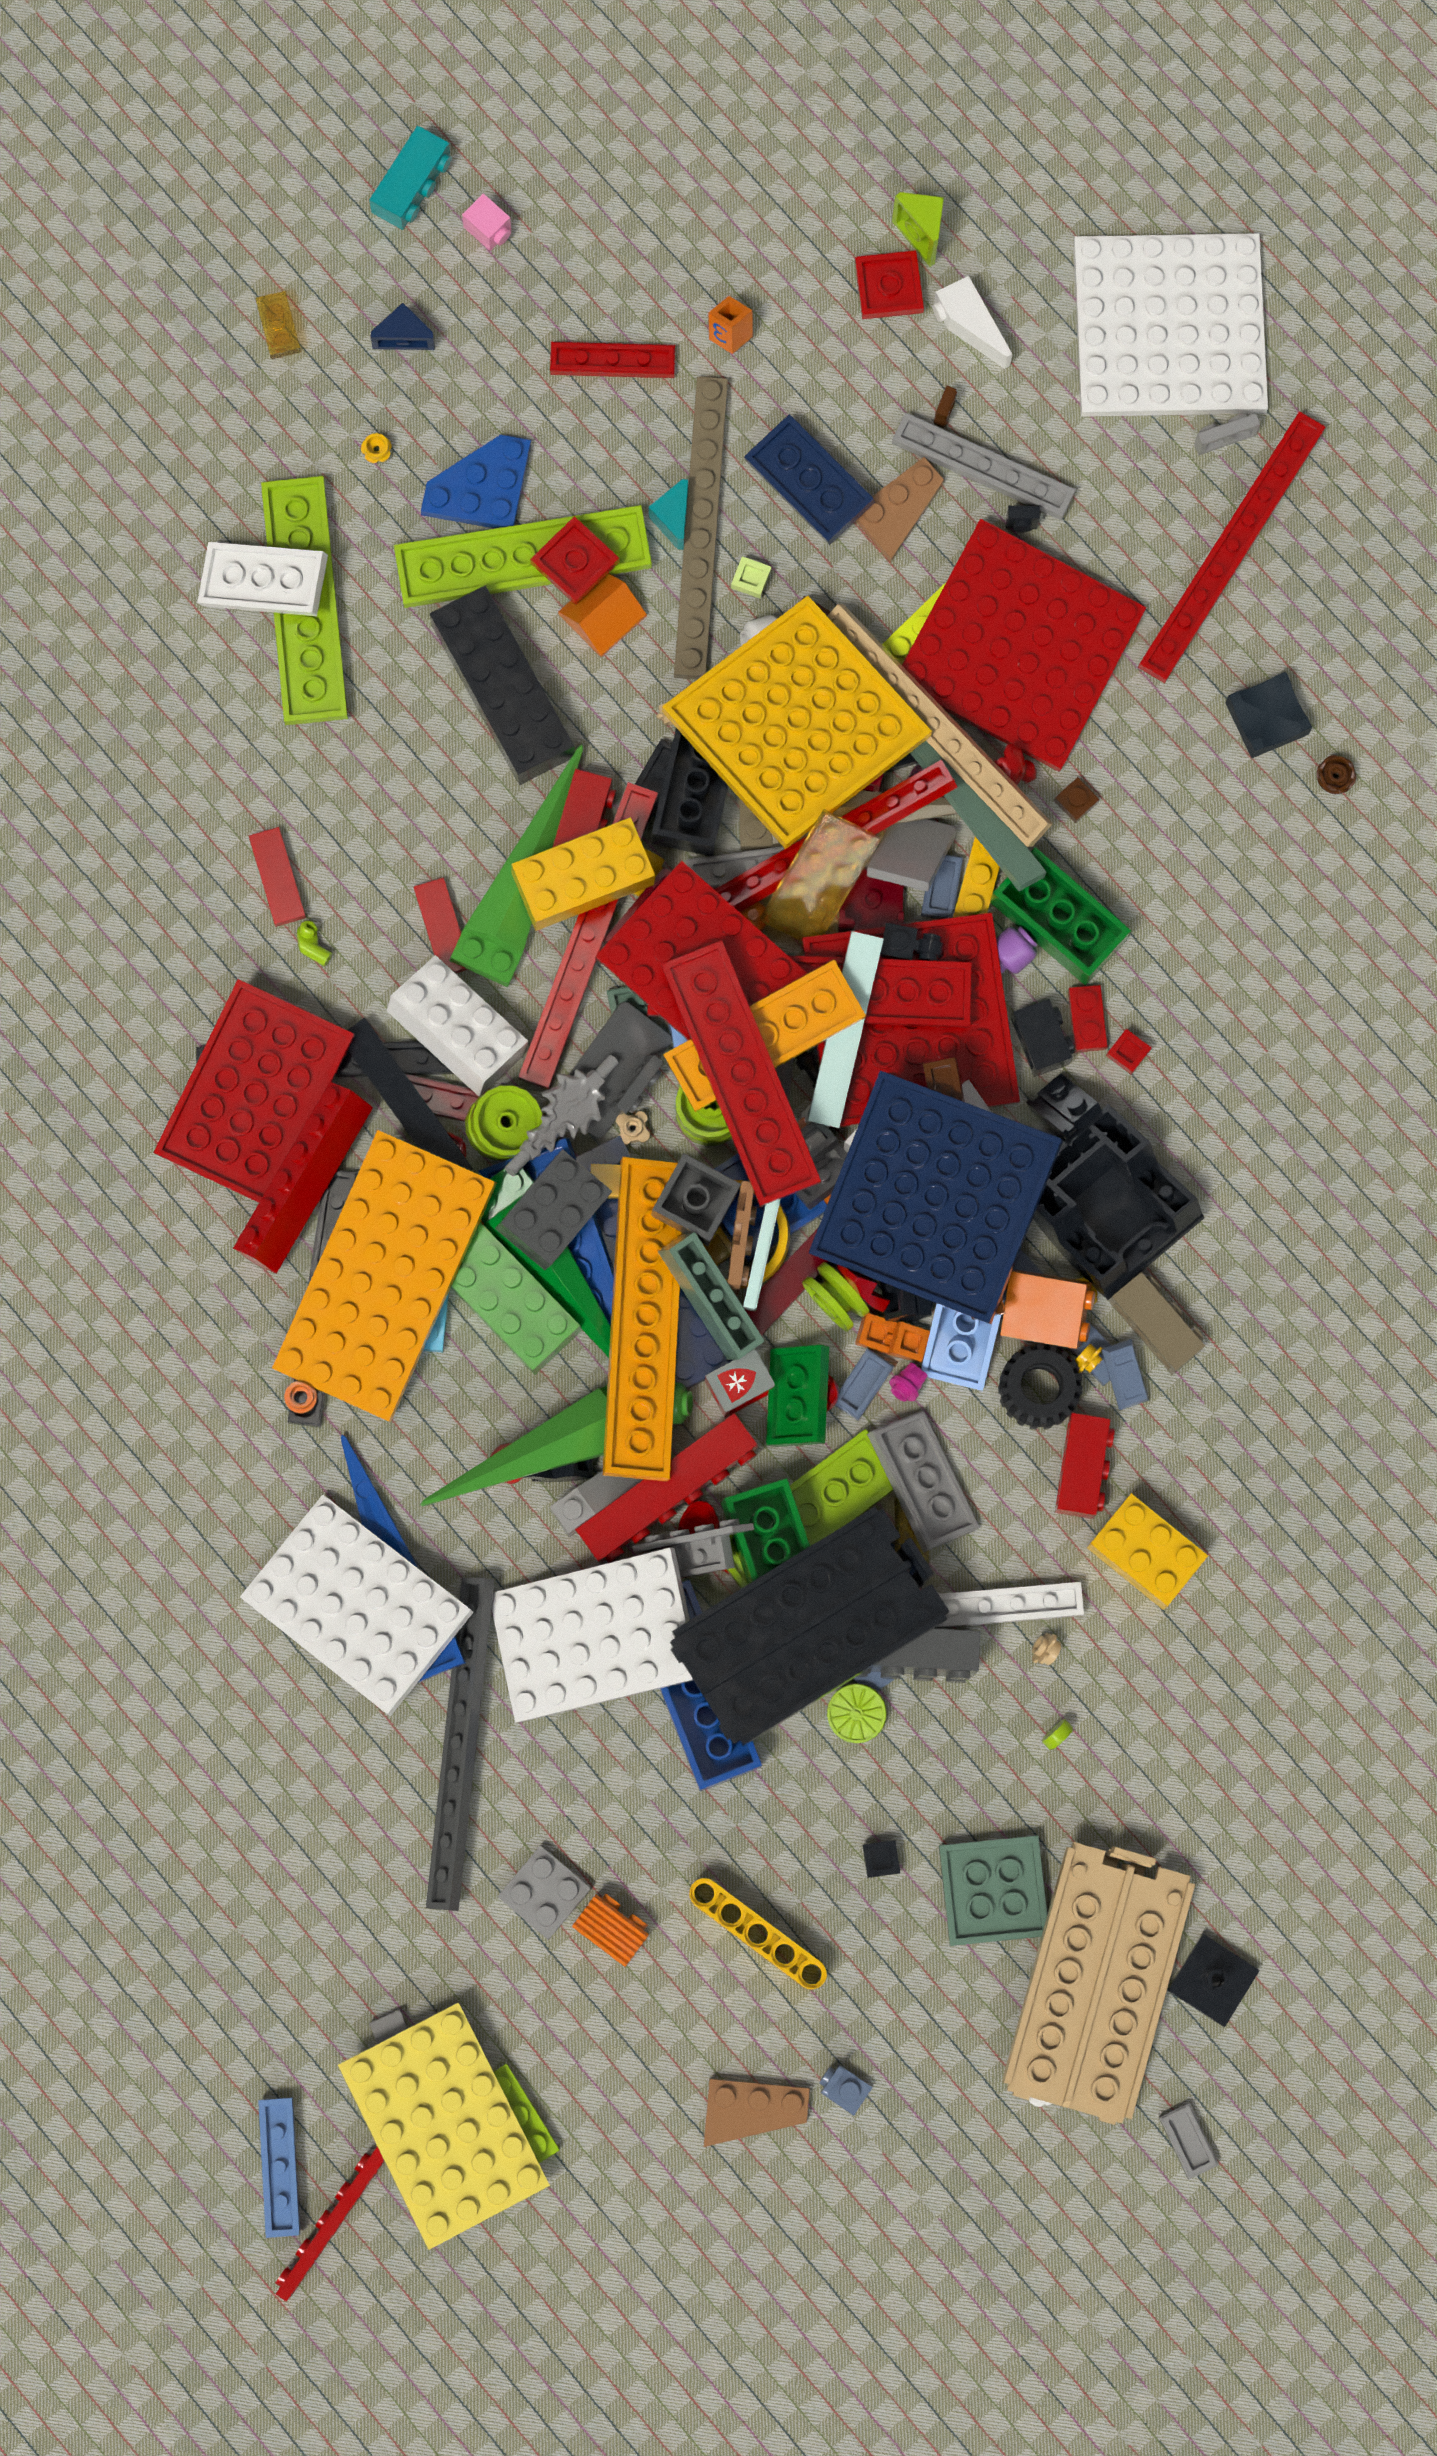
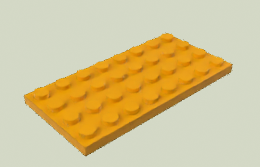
(384, 1275)

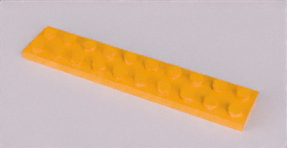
(641, 1330)

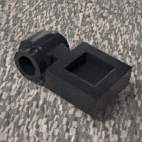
(901, 942)

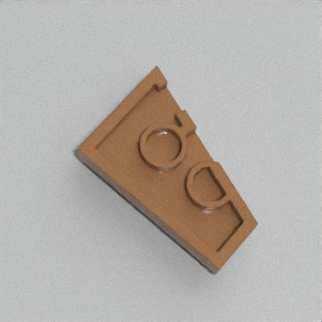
(900, 507)
(741, 1241)
(751, 2109)

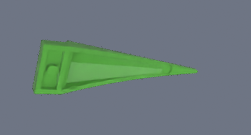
(500, 924)
(562, 1440)

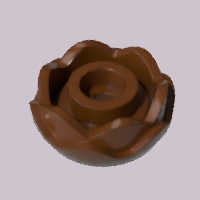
(1338, 765)

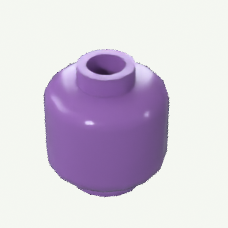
(1015, 949)

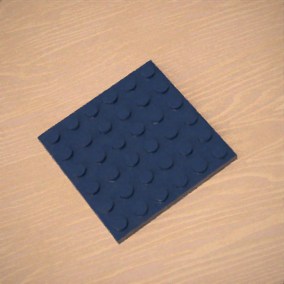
(935, 1196)

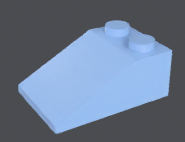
(960, 1347)

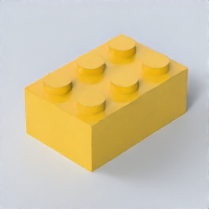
(1147, 1551)

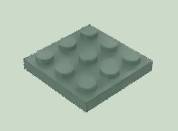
(993, 1890)

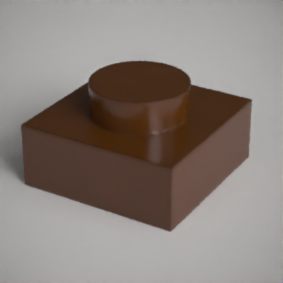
(1076, 800)

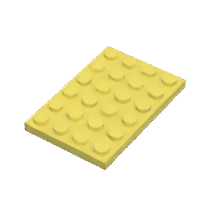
(443, 2125)

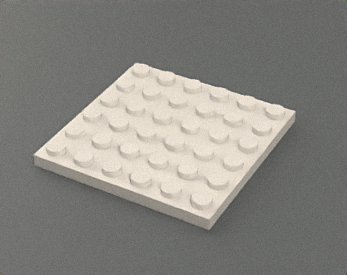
(1170, 325)

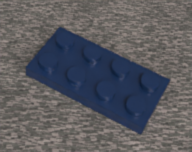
(809, 479)

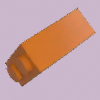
(1047, 1309)

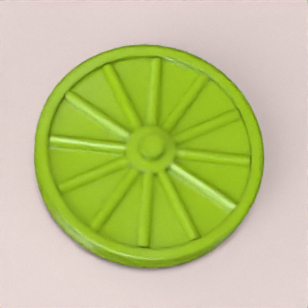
(856, 1713)

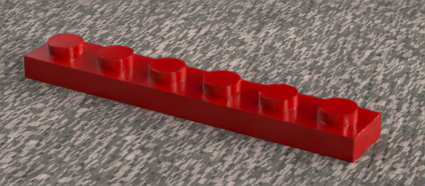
(329, 2224)

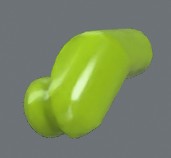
(309, 945)

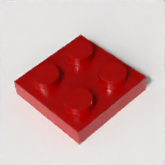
(889, 285)
(574, 560)

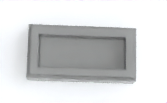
(1188, 2141)

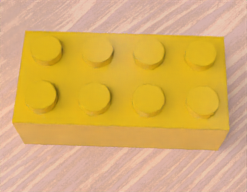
(583, 874)

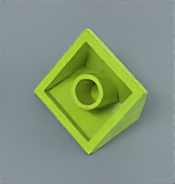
(919, 222)

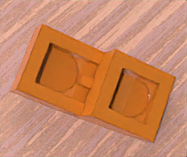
(892, 1338)

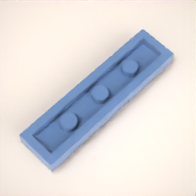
(279, 2167)

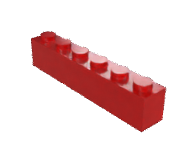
(303, 1177)
(655, 1501)

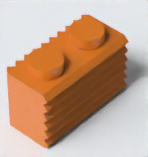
(611, 1929)

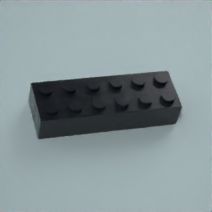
(502, 685)

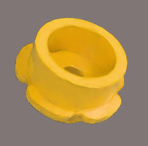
(376, 440)

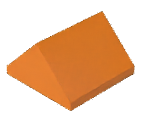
(604, 614)

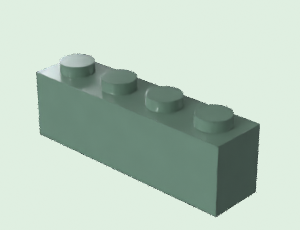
(711, 1296)

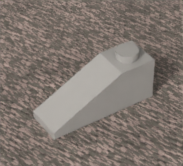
(589, 1500)

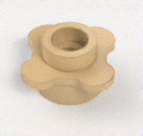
(639, 1134)
(1046, 1649)

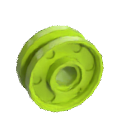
(835, 1296)

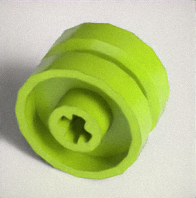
(484, 1123)
(701, 1127)

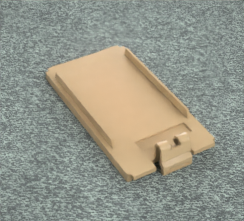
(1098, 1983)

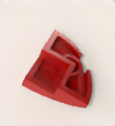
(864, 1287)

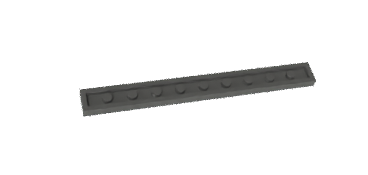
(459, 1749)

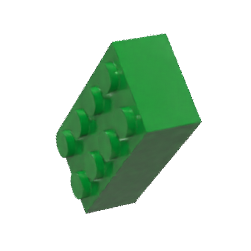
(1063, 920)
(776, 1531)

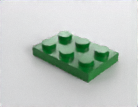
(799, 1396)

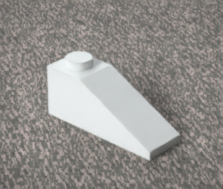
(970, 320)

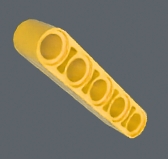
(774, 1936)

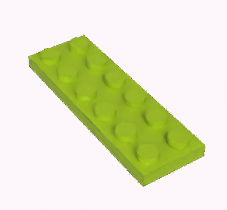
(834, 1493)

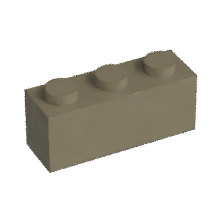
(1157, 1322)

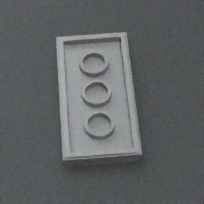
(923, 1481)

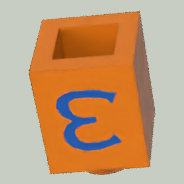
(730, 324)

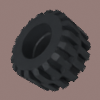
(1044, 1359)

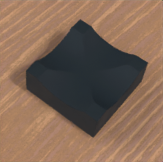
(1268, 715)

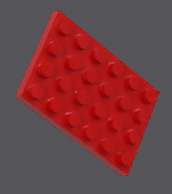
(680, 919)
(252, 1090)

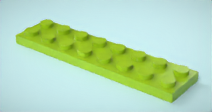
(500, 557)
(306, 644)

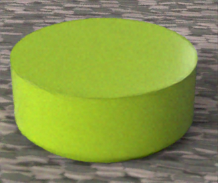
(1057, 1734)

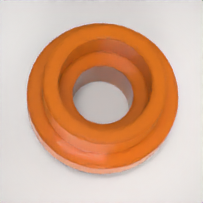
(291, 1392)

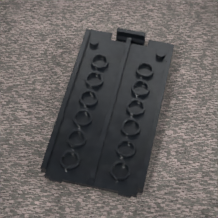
(809, 1626)

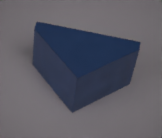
(402, 332)

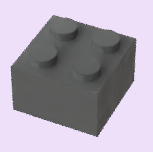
(695, 1199)

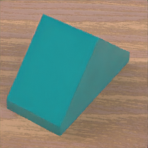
(670, 513)

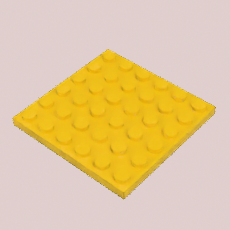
(796, 721)

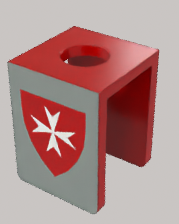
(739, 1383)

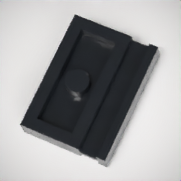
(1064, 1106)

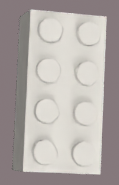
(457, 1025)

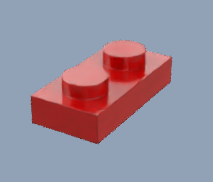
(1087, 1018)

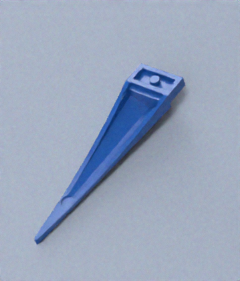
(378, 1521)

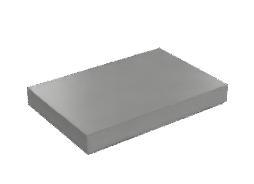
(912, 853)

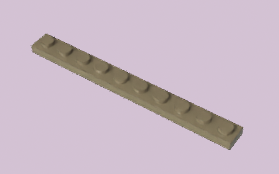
(700, 528)

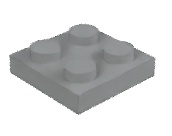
(544, 1892)

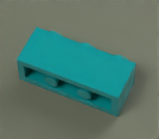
(410, 178)

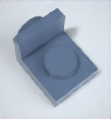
(844, 2088)

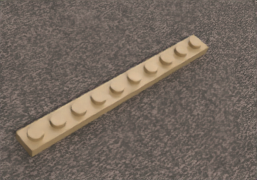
(948, 737)

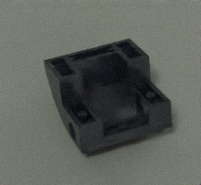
(1113, 1203)

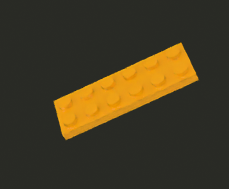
(788, 1022)

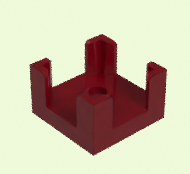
(871, 905)

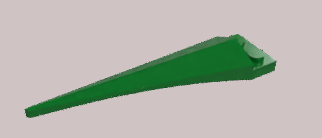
(564, 1277)

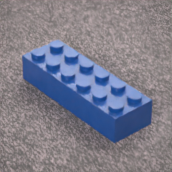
(706, 1748)

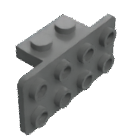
(637, 1047)

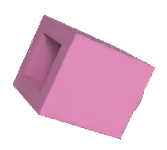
(487, 222)

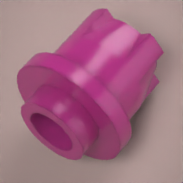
(908, 1383)

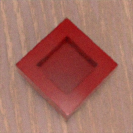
(1128, 1051)

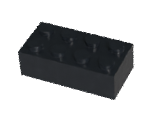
(689, 802)

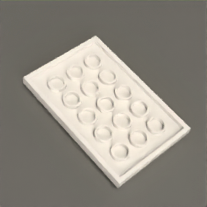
(356, 1605)
(591, 1634)

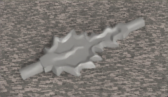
(570, 1107)

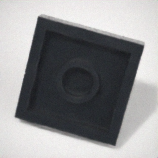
(1213, 1980)

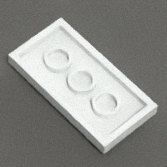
(262, 578)

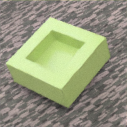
(751, 577)

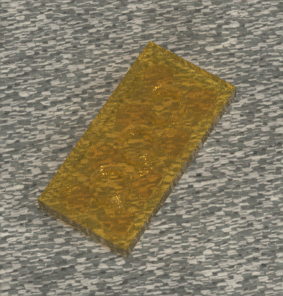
(820, 877)

